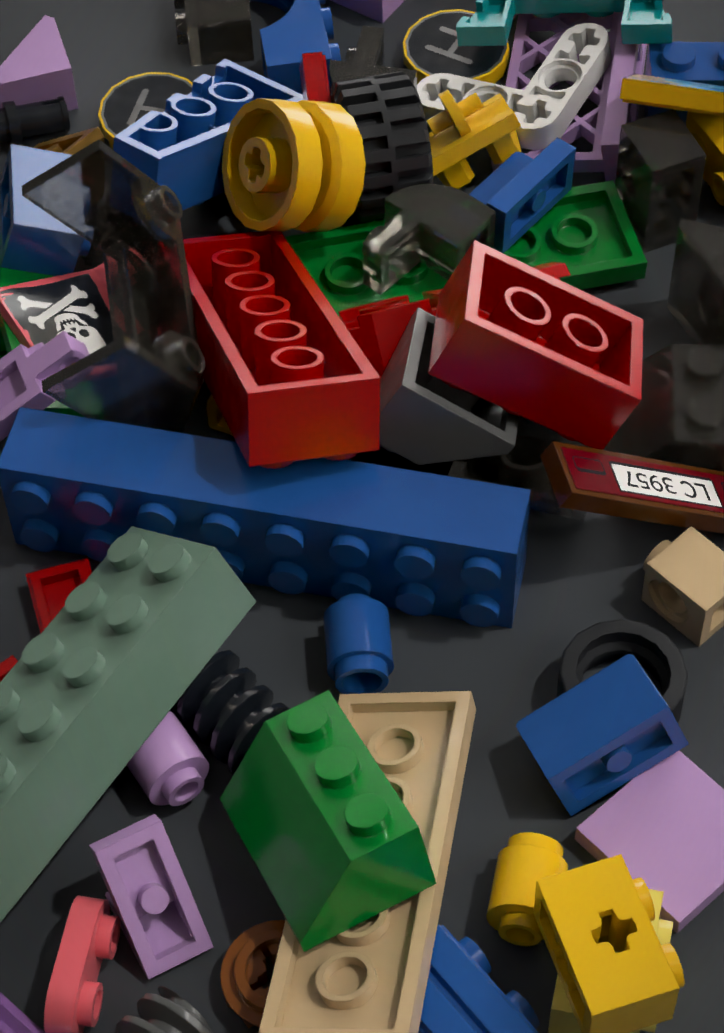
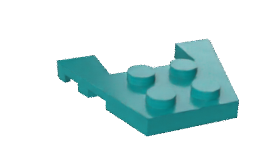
(491, 23)

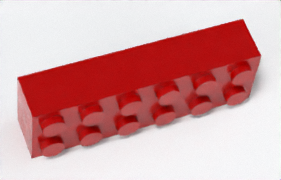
(279, 353)

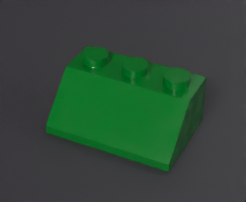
(324, 823)

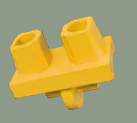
(467, 129)

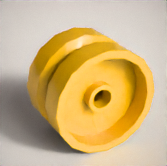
(293, 165)

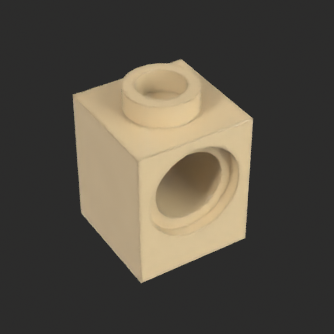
(687, 584)

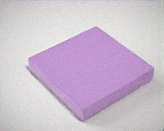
(668, 834)

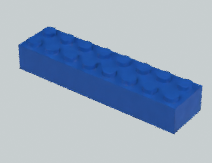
(297, 528)

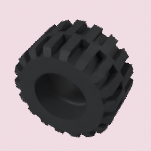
(392, 135)

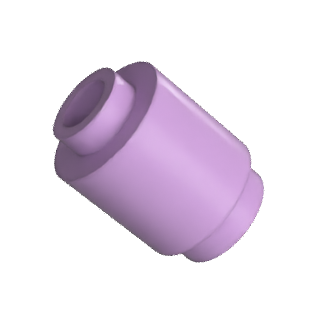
(169, 764)

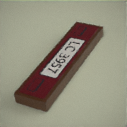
(635, 487)

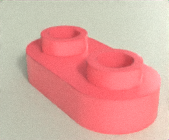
(73, 990)

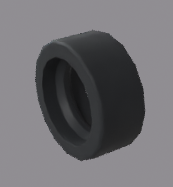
(620, 637)

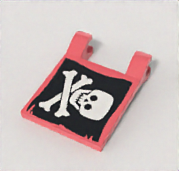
(60, 303)

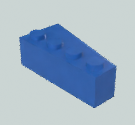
(188, 138)

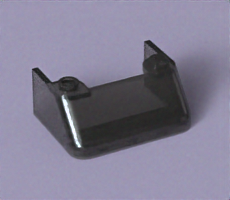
(155, 358)

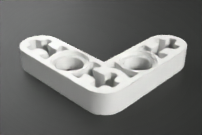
(540, 110)

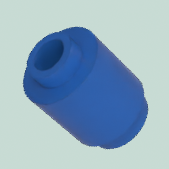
(358, 644)

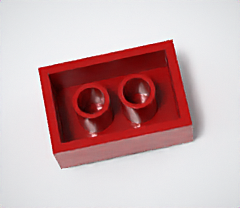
(537, 347)

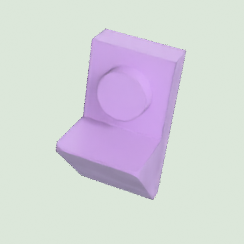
(151, 896)

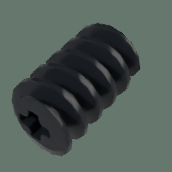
(227, 707)

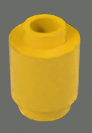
(512, 895)

